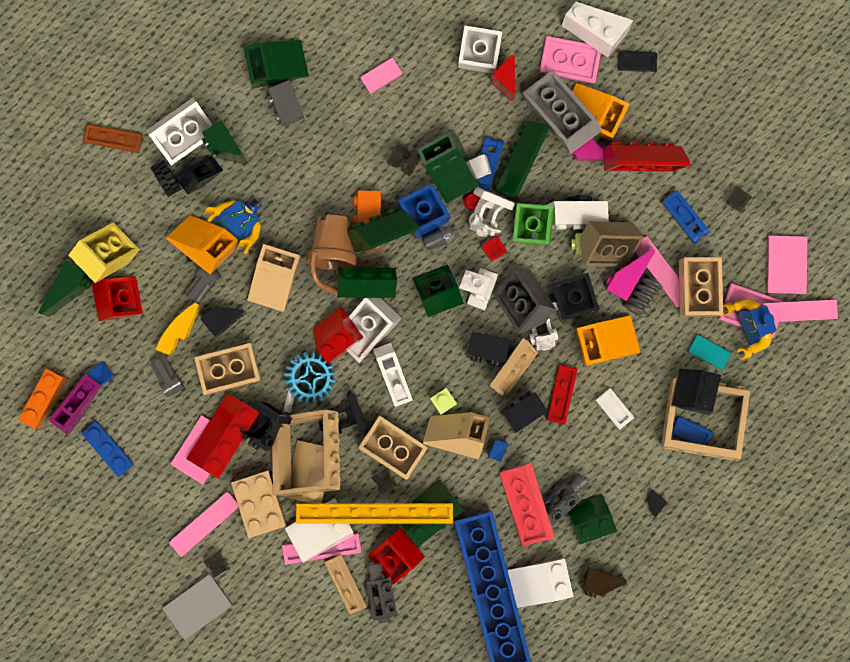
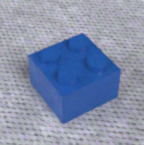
(425, 209)

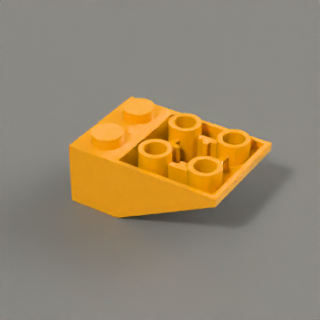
(604, 107)
(203, 242)
(607, 340)

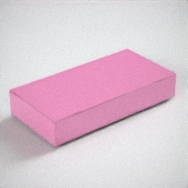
(381, 76)

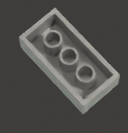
(562, 112)

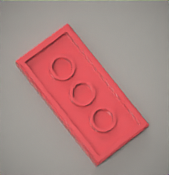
(527, 504)

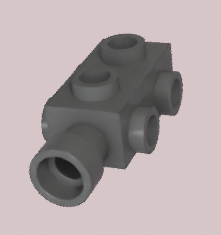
(564, 498)
(380, 594)

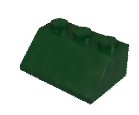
(220, 142)
(381, 230)
(366, 282)
(435, 494)

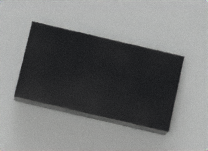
(637, 61)

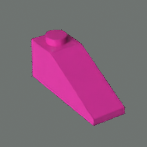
(627, 278)

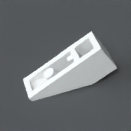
(392, 374)

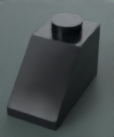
(199, 174)
(221, 318)

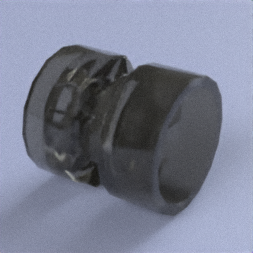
(397, 158)

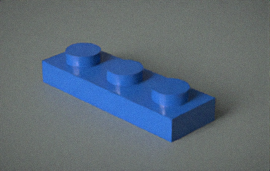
(107, 449)

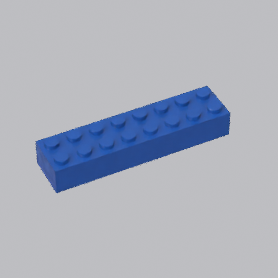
(492, 588)

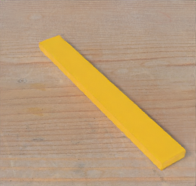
(375, 513)

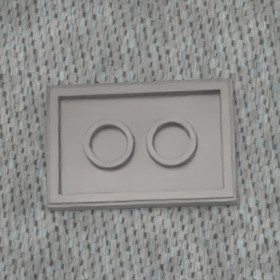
(197, 606)

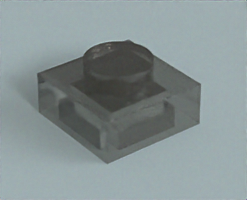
(738, 199)

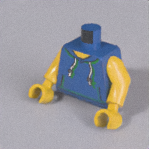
(238, 220)
(755, 322)

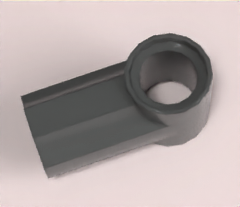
(201, 285)
(168, 379)

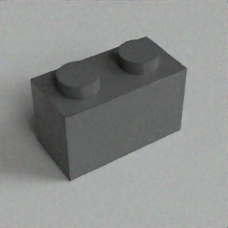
(286, 103)

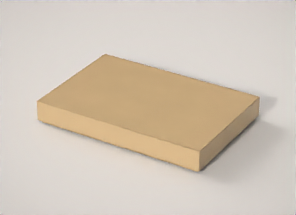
(514, 368)

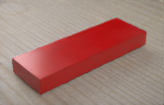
(562, 394)

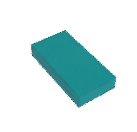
(709, 352)

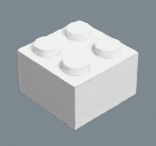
(479, 49)

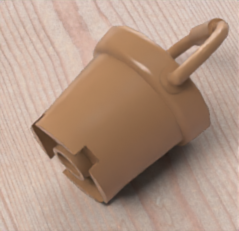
(331, 248)

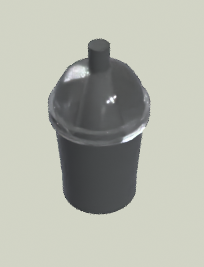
(440, 237)

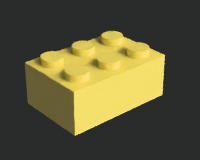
(104, 252)

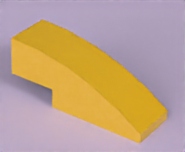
(178, 329)

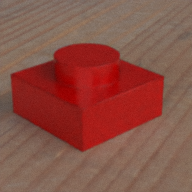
(494, 248)

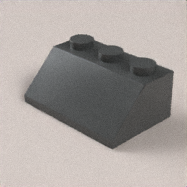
(524, 300)

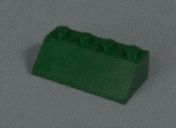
(523, 156)

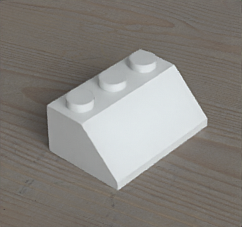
(180, 131)

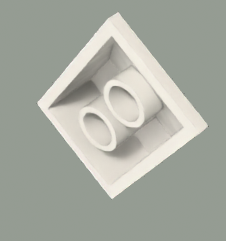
(374, 322)
(316, 538)
(540, 582)

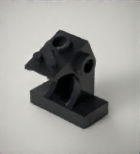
(353, 414)
(257, 434)

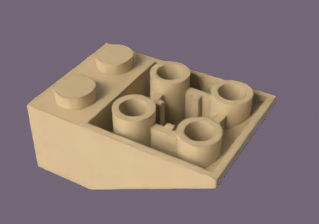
(274, 277)
(458, 433)

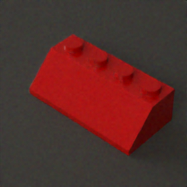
(644, 158)
(222, 436)

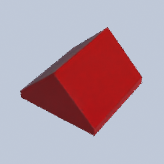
(504, 78)

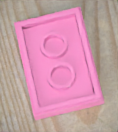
(570, 60)
(787, 265)
(738, 293)
(180, 460)

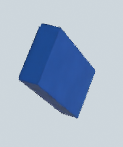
(691, 432)

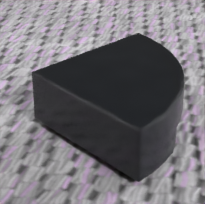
(579, 198)
(655, 503)

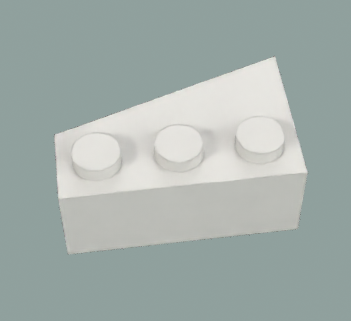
(596, 27)
(578, 213)

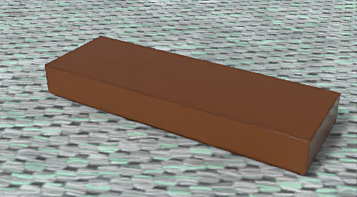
(113, 138)

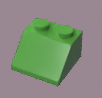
(533, 224)

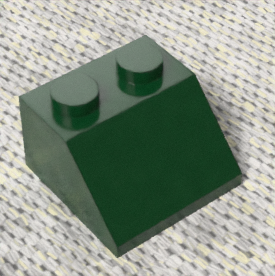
(438, 290)
(591, 519)

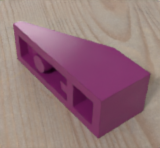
(75, 405)

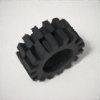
(166, 178)

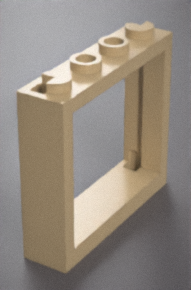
(282, 455)
(734, 455)

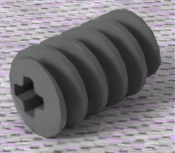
(643, 295)

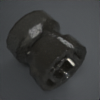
(384, 485)
(216, 564)

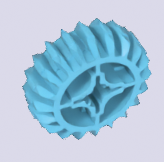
(311, 386)

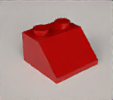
(117, 298)
(336, 335)
(397, 556)

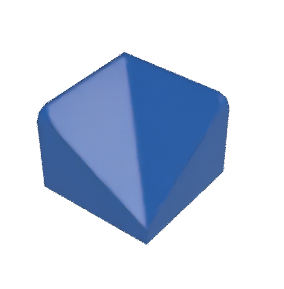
(101, 374)
(497, 450)

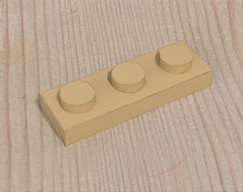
(345, 584)

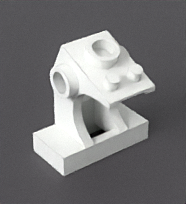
(490, 200)
(480, 287)
(546, 340)

